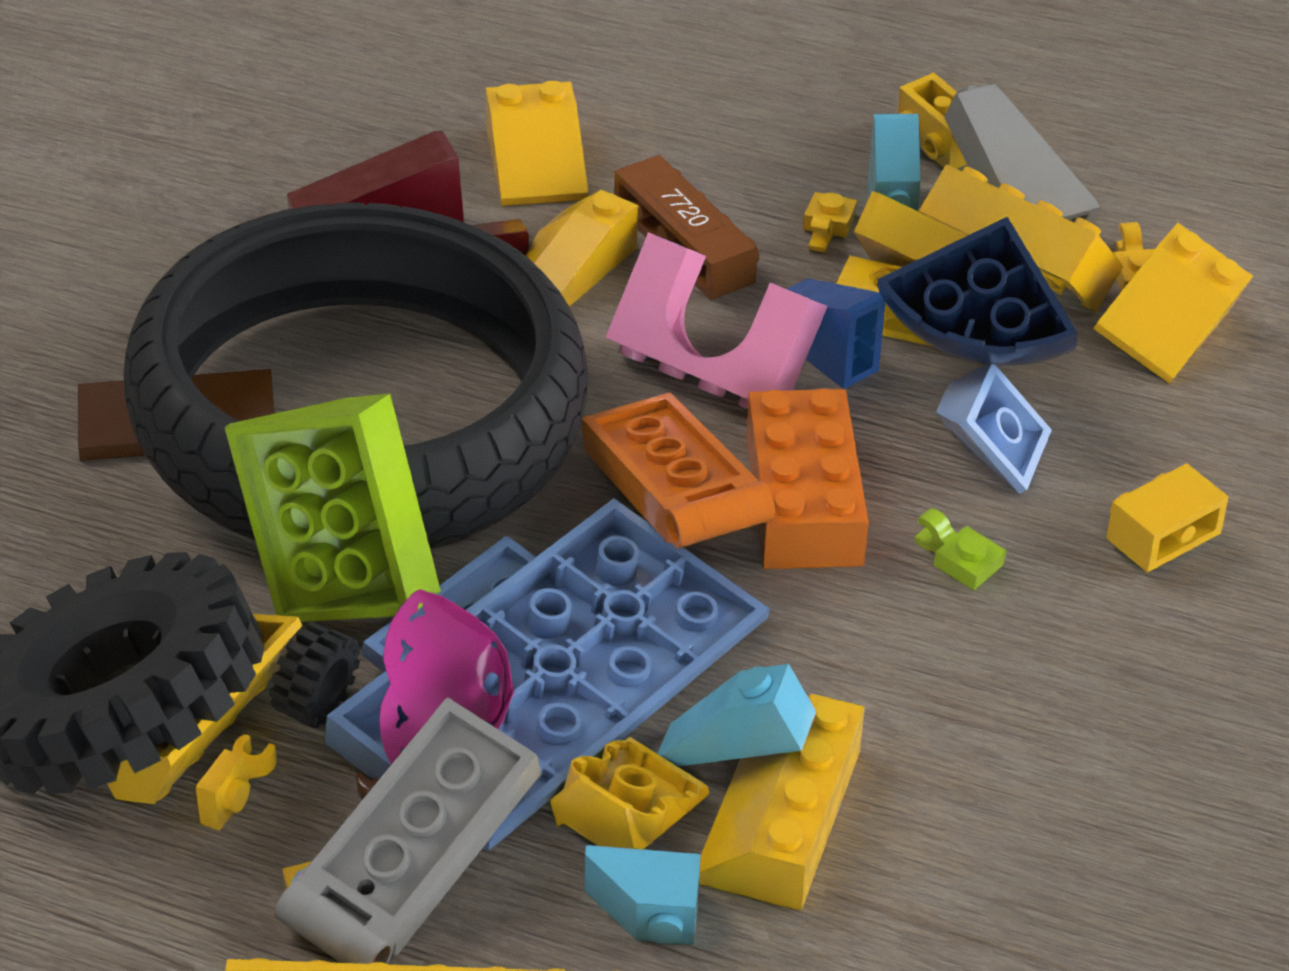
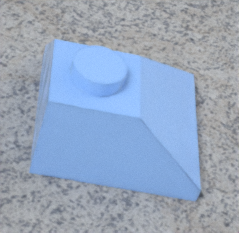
(995, 424)

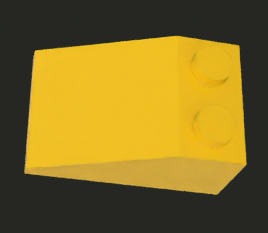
(536, 143)
(1173, 302)

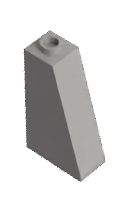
(1010, 151)

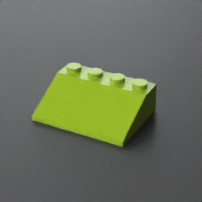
(333, 509)

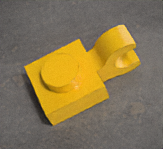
(828, 217)
(1130, 252)
(226, 784)

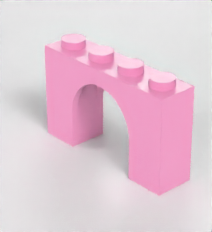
(653, 325)

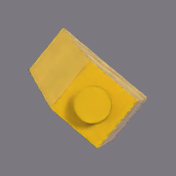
(899, 233)

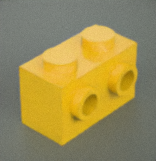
(930, 100)
(1166, 517)

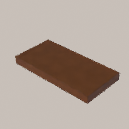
(105, 422)

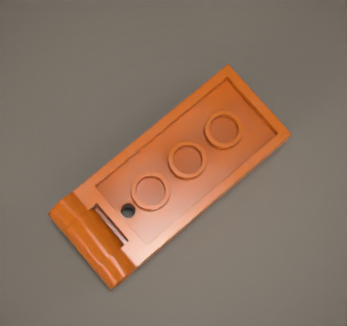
(675, 471)

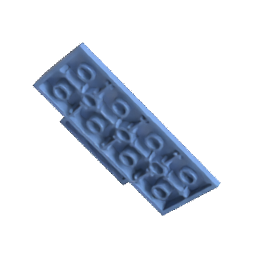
(592, 639)

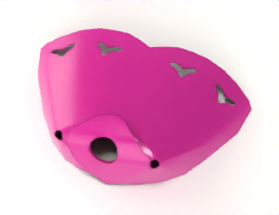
(447, 660)

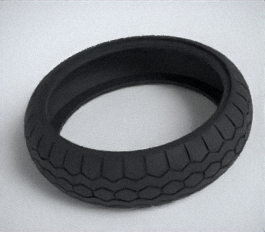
(362, 258)

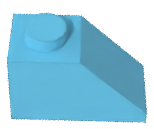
(895, 158)
(646, 891)

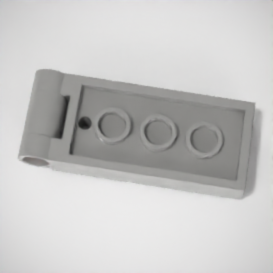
(409, 838)

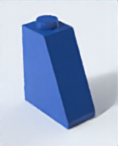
(849, 333)

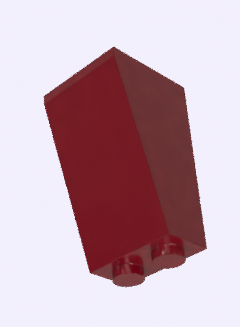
(413, 175)

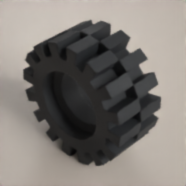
(314, 674)

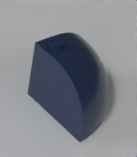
(981, 301)

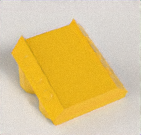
(625, 796)

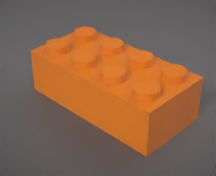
(810, 462)

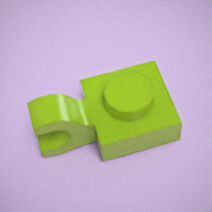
(961, 555)

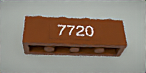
(684, 216)

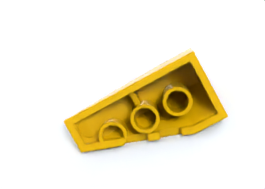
(585, 243)

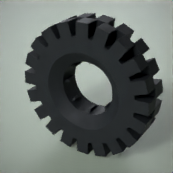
(193, 649)

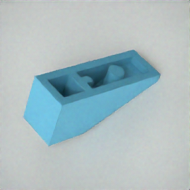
(745, 717)

